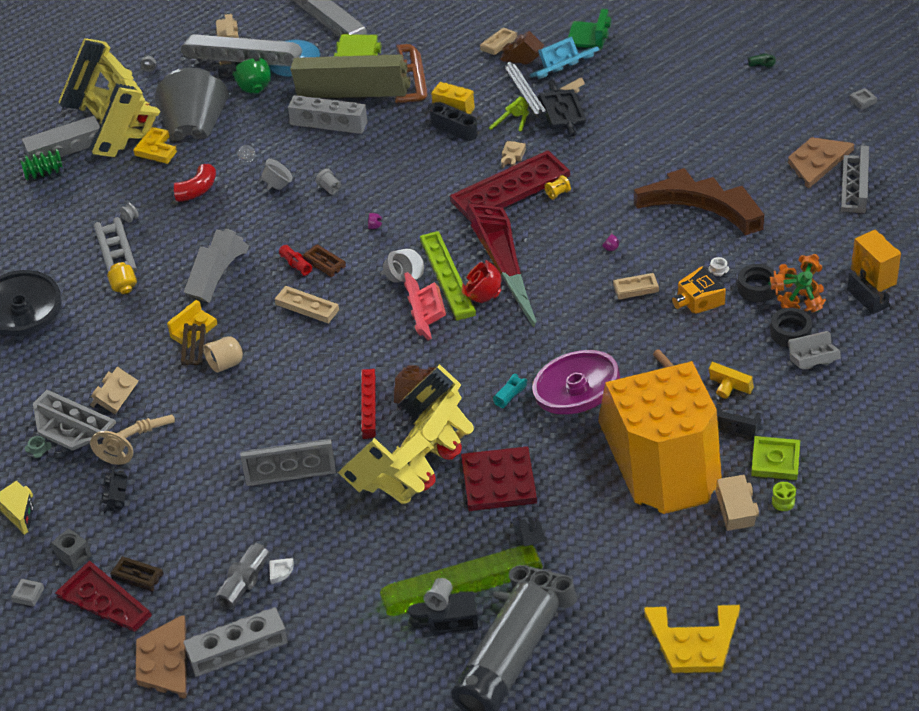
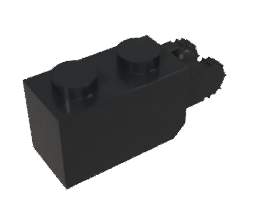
(457, 616)

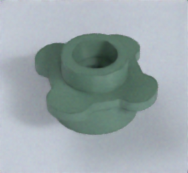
(37, 446)

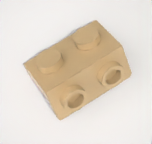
(114, 391)

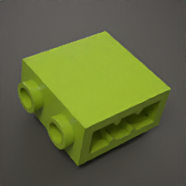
(358, 45)

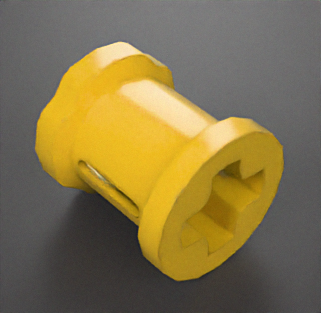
(557, 187)

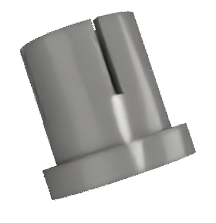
(328, 181)
(438, 595)

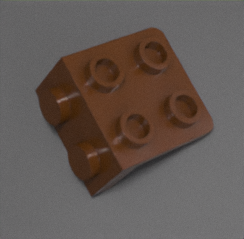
(408, 380)

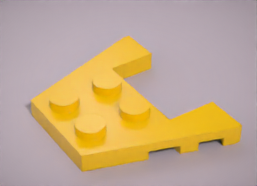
(694, 647)

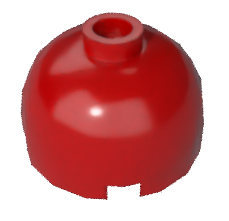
(483, 283)

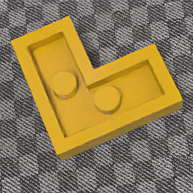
(153, 146)

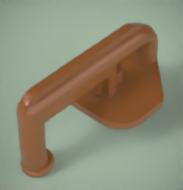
(418, 74)

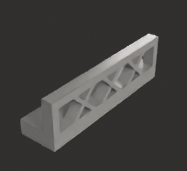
(859, 183)

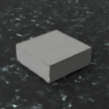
(863, 98)
(27, 592)

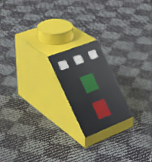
(17, 505)

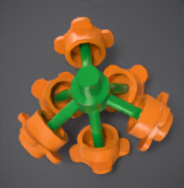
(804, 284)

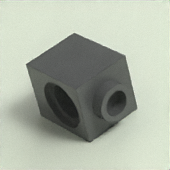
(71, 549)

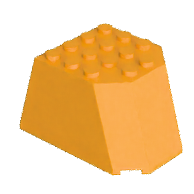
(663, 436)

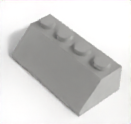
(288, 462)

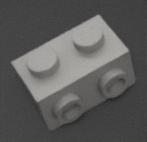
(813, 350)

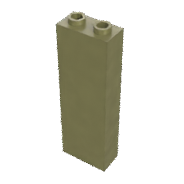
(350, 76)

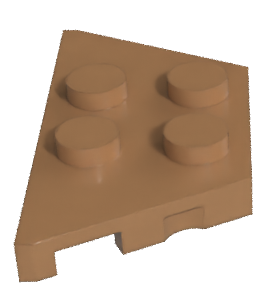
(817, 158)
(163, 658)

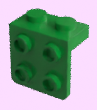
(591, 34)

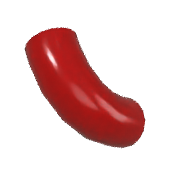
(197, 185)

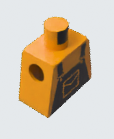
(699, 292)

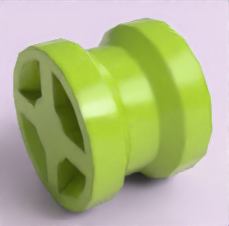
(784, 490)

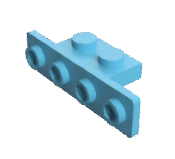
(559, 54)

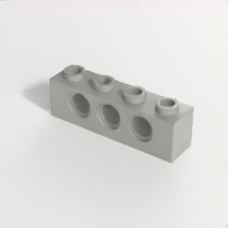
(327, 114)
(235, 641)

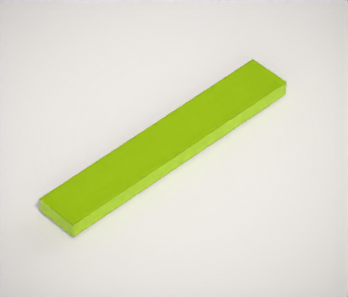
(447, 275)

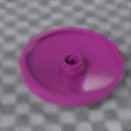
(574, 381)

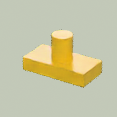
(730, 379)

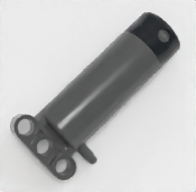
(512, 636)

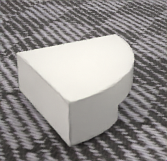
(280, 569)

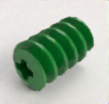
(41, 164)

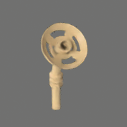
(115, 442)

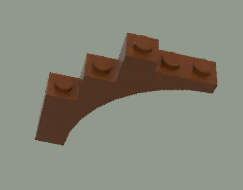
(707, 194)

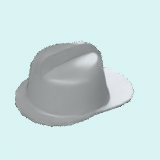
(276, 175)
(400, 262)

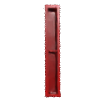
(368, 403)

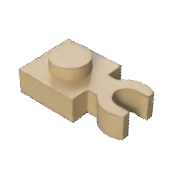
(512, 152)

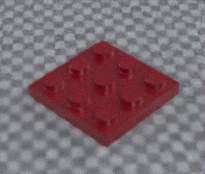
(498, 478)

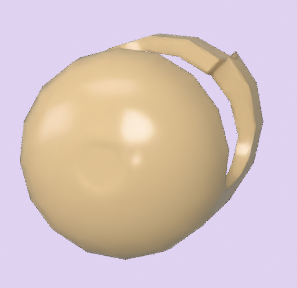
(226, 352)

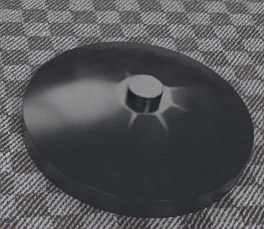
(27, 302)

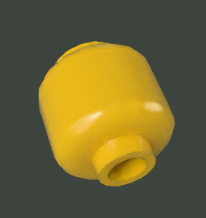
(121, 278)

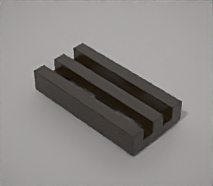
(194, 328)
(134, 576)

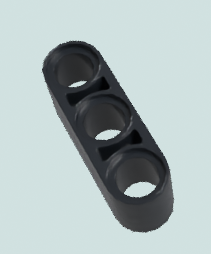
(453, 121)

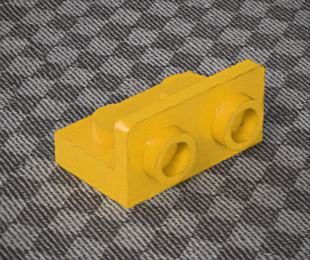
(192, 315)

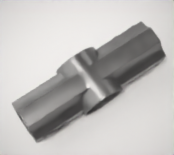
(242, 576)

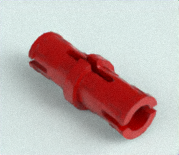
(288, 254)

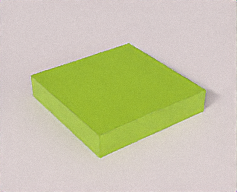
(775, 458)

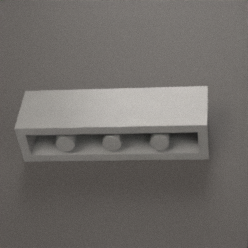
(66, 138)

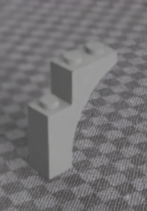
(212, 262)

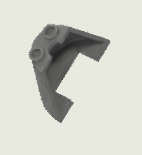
(190, 102)

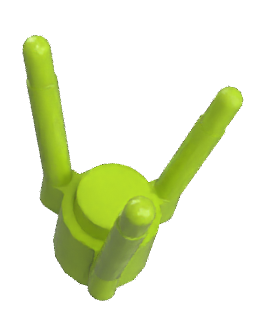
(517, 108)

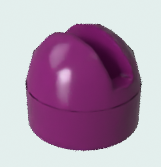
(373, 221)
(611, 243)

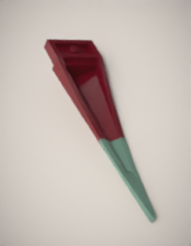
(495, 234)

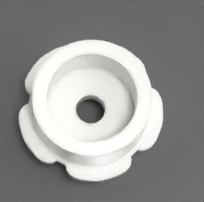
(718, 266)

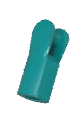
(509, 391)

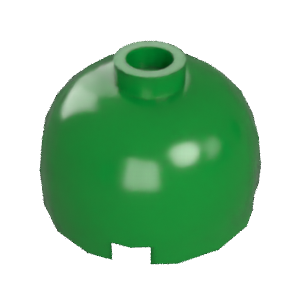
(252, 75)

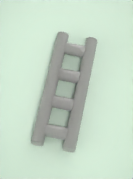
(120, 239)

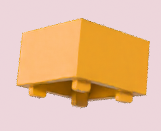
(877, 259)

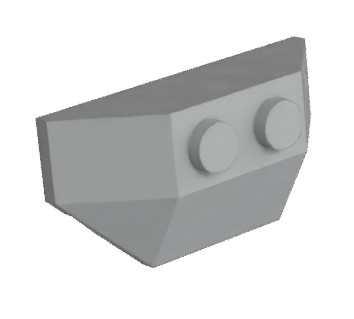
(68, 421)

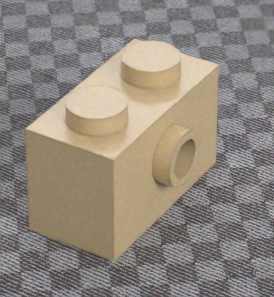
(736, 502)

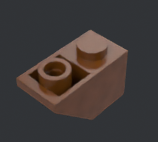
(523, 49)

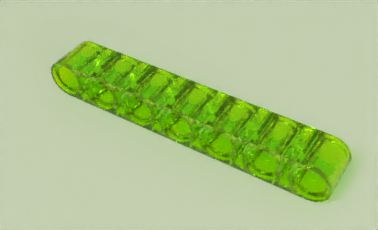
(464, 577)

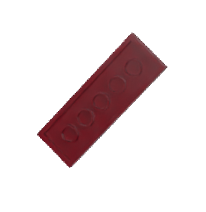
(512, 183)

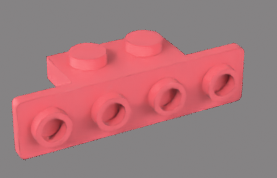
(426, 305)

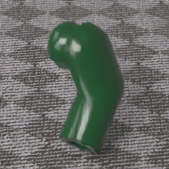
(762, 59)

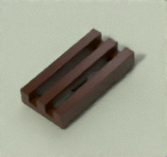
(321, 262)

